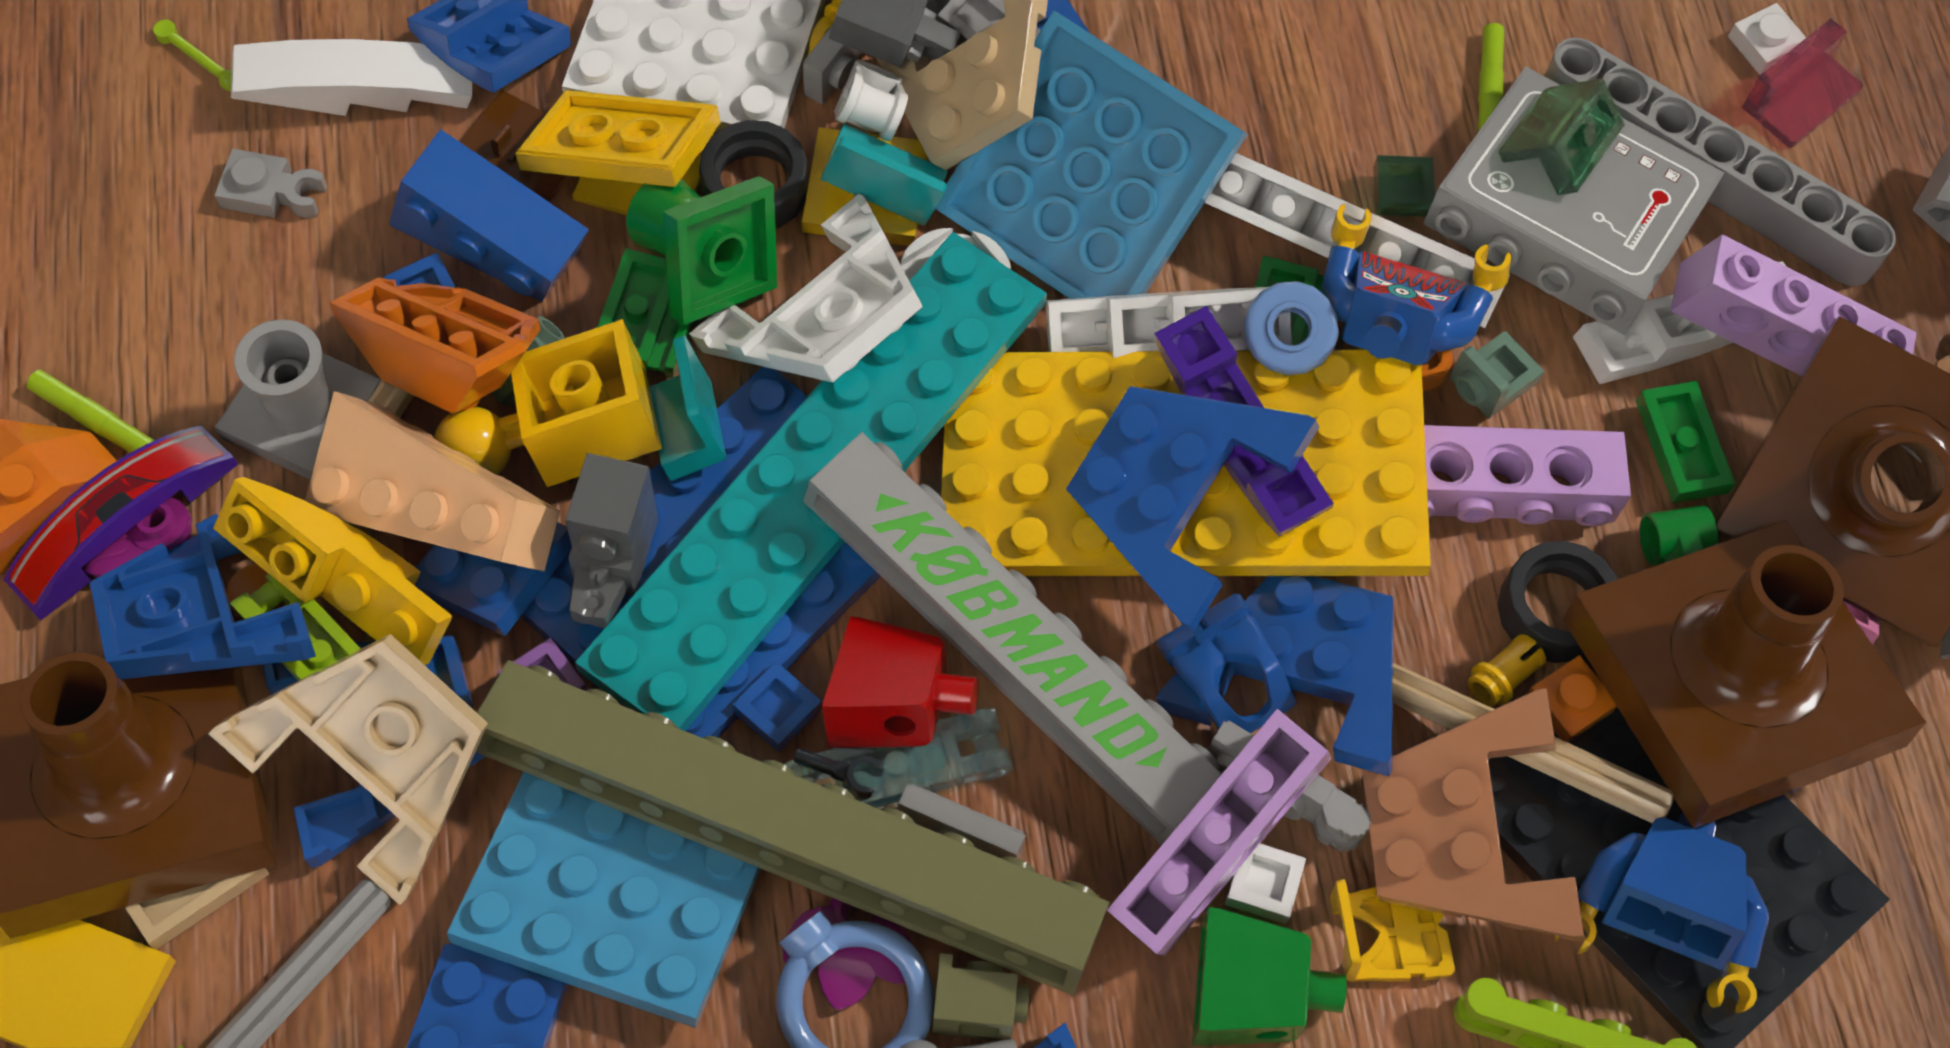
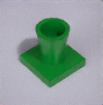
(714, 245)

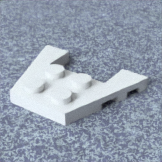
(832, 317)

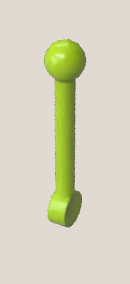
(166, 33)

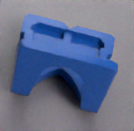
(1222, 636)

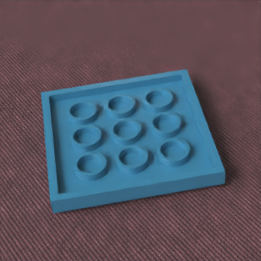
(1099, 175)
(604, 902)

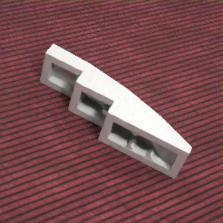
(343, 72)
(1129, 321)
(1652, 342)

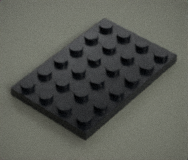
(1804, 879)

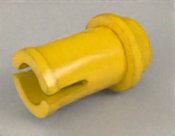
(1495, 681)

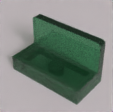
(1568, 132)

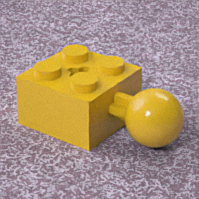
(569, 402)

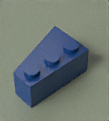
(485, 218)

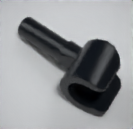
(842, 771)

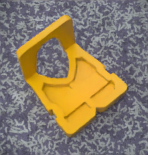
(1407, 942)

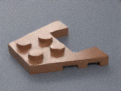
(1439, 827)

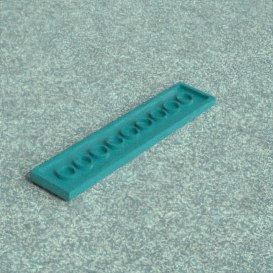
(759, 539)

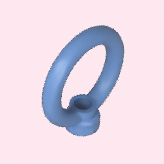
(816, 942)

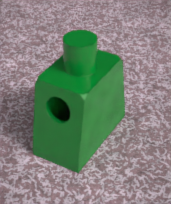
(1257, 982)

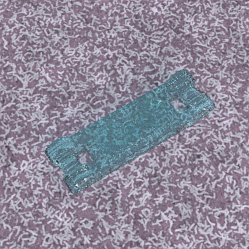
(928, 766)

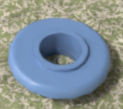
(1311, 306)

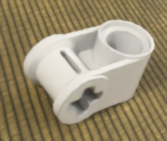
(872, 100)

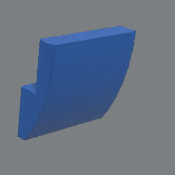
(489, 38)

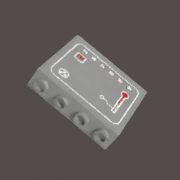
(1584, 247)

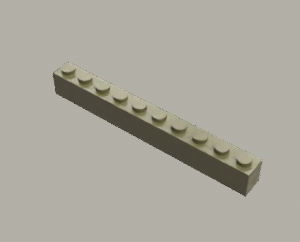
(792, 826)

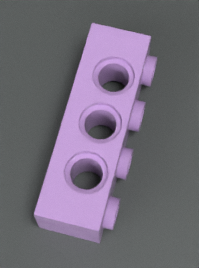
(1768, 305)
(1587, 459)
(1220, 833)

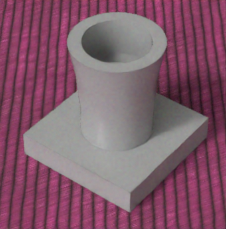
(287, 394)

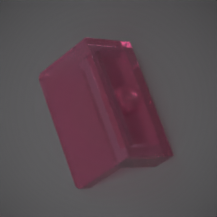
(1803, 87)

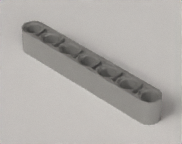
(1757, 183)

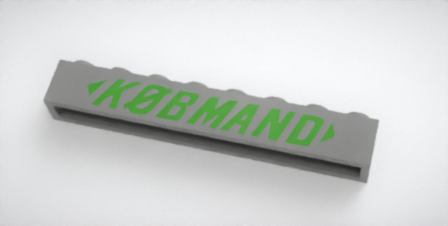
(1012, 636)

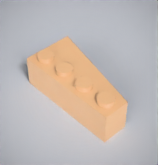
(410, 485)

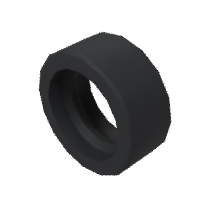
(762, 140)
(1548, 557)

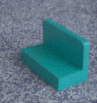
(885, 175)
(687, 417)

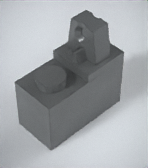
(893, 30)
(609, 534)

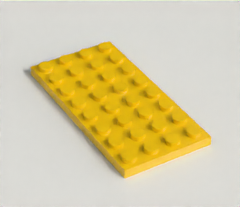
(1041, 412)

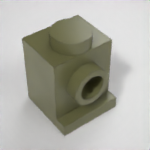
(978, 1000)

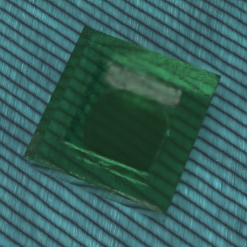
(1403, 185)

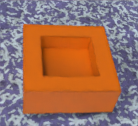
(1575, 699)

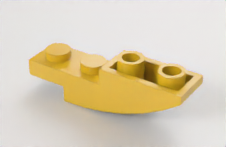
(331, 559)

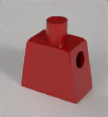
(891, 687)

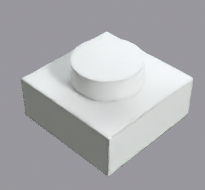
(1765, 37)
(1267, 883)

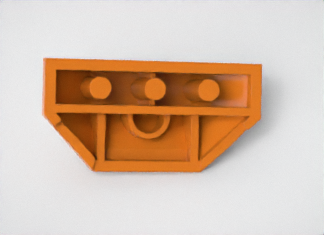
(436, 339)
(38, 474)

